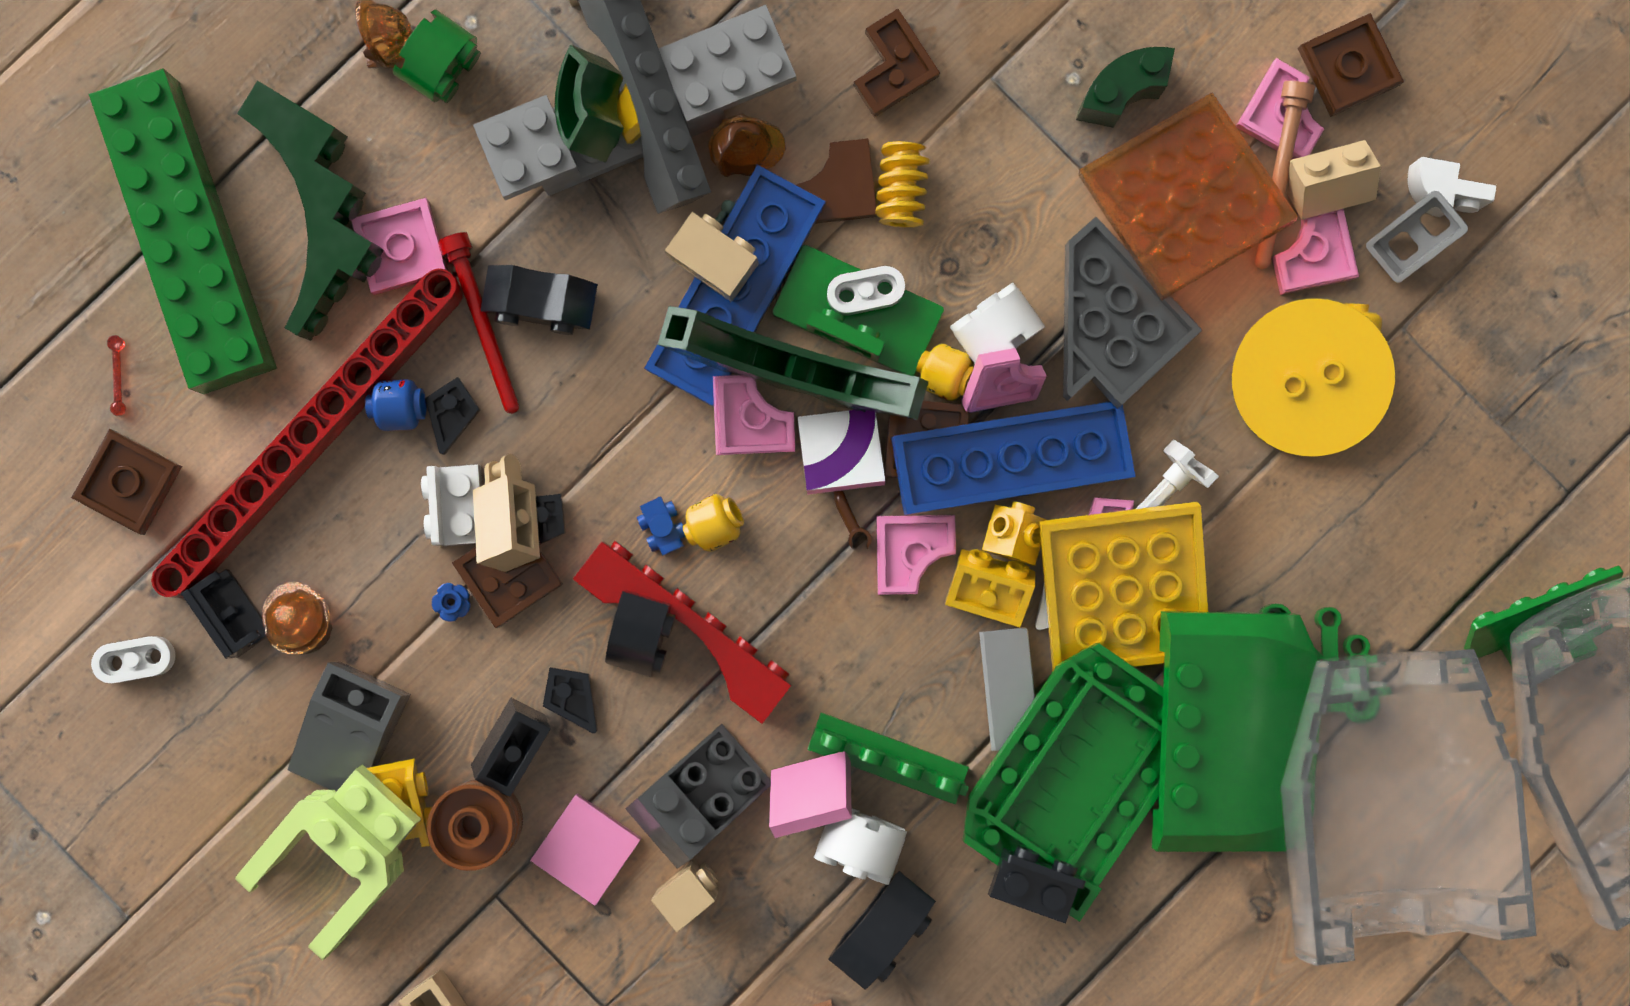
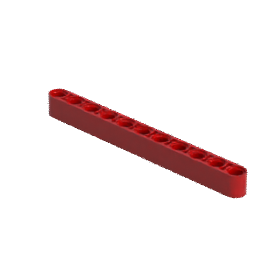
(290, 439)

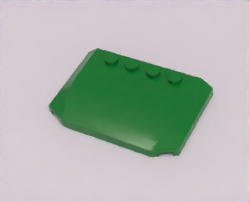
(1228, 728)
(1074, 771)

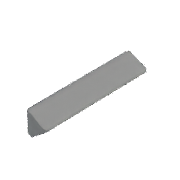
(1006, 680)

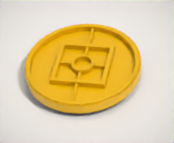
(1313, 377)

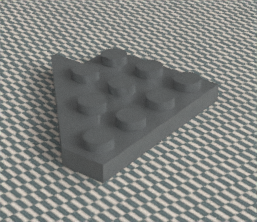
(1114, 319)

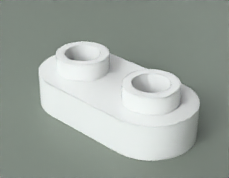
(864, 287)
(135, 659)

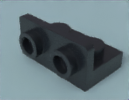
(1035, 884)

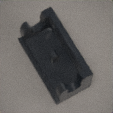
(226, 613)

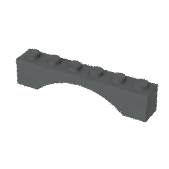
(670, 157)

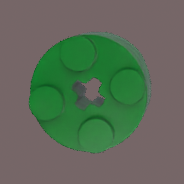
(436, 57)

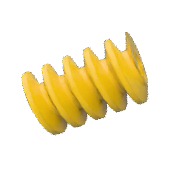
(900, 184)

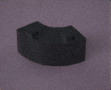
(538, 298)
(639, 633)
(882, 931)

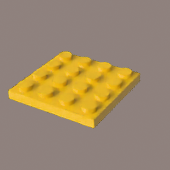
(1115, 576)

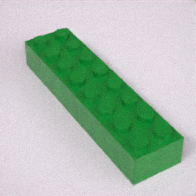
(182, 232)

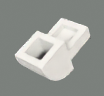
(1442, 176)

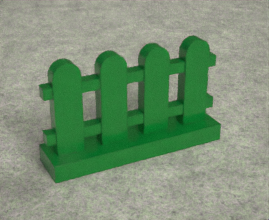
(890, 758)

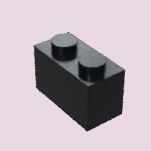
(510, 747)

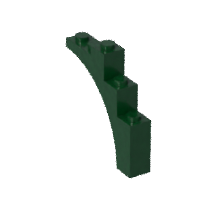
(328, 200)
(789, 366)

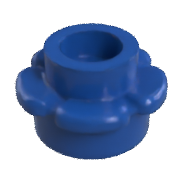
(461, 597)

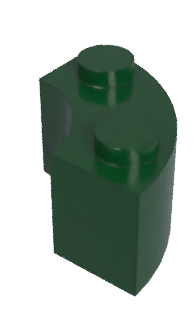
(1125, 81)
(588, 104)

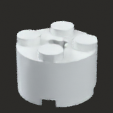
(997, 323)
(863, 846)

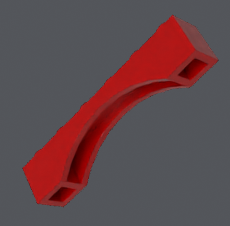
(749, 681)

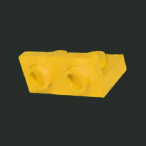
(991, 587)
(411, 788)

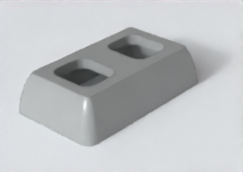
(1428, 244)

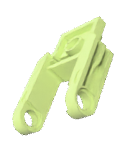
(358, 830)

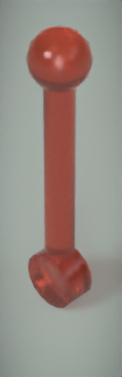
(117, 344)

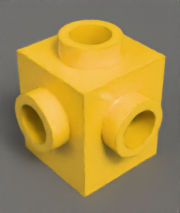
(1014, 533)

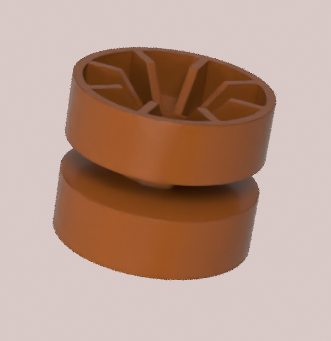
(474, 826)

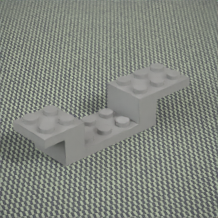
(707, 74)

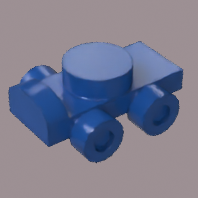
(658, 518)

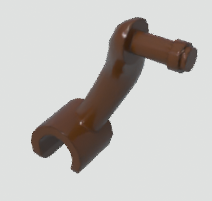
(848, 517)

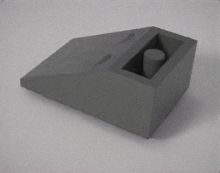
(345, 725)
(699, 796)

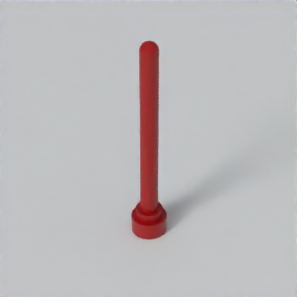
(457, 251)

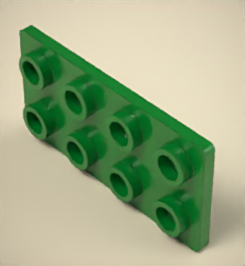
(886, 335)
(1492, 631)

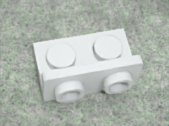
(450, 504)

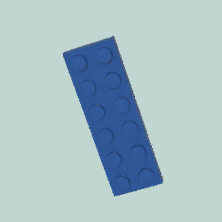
(776, 222)
(1012, 457)

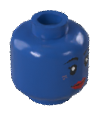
(396, 405)

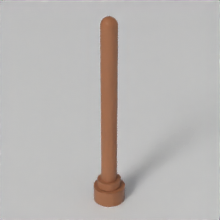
(1295, 97)

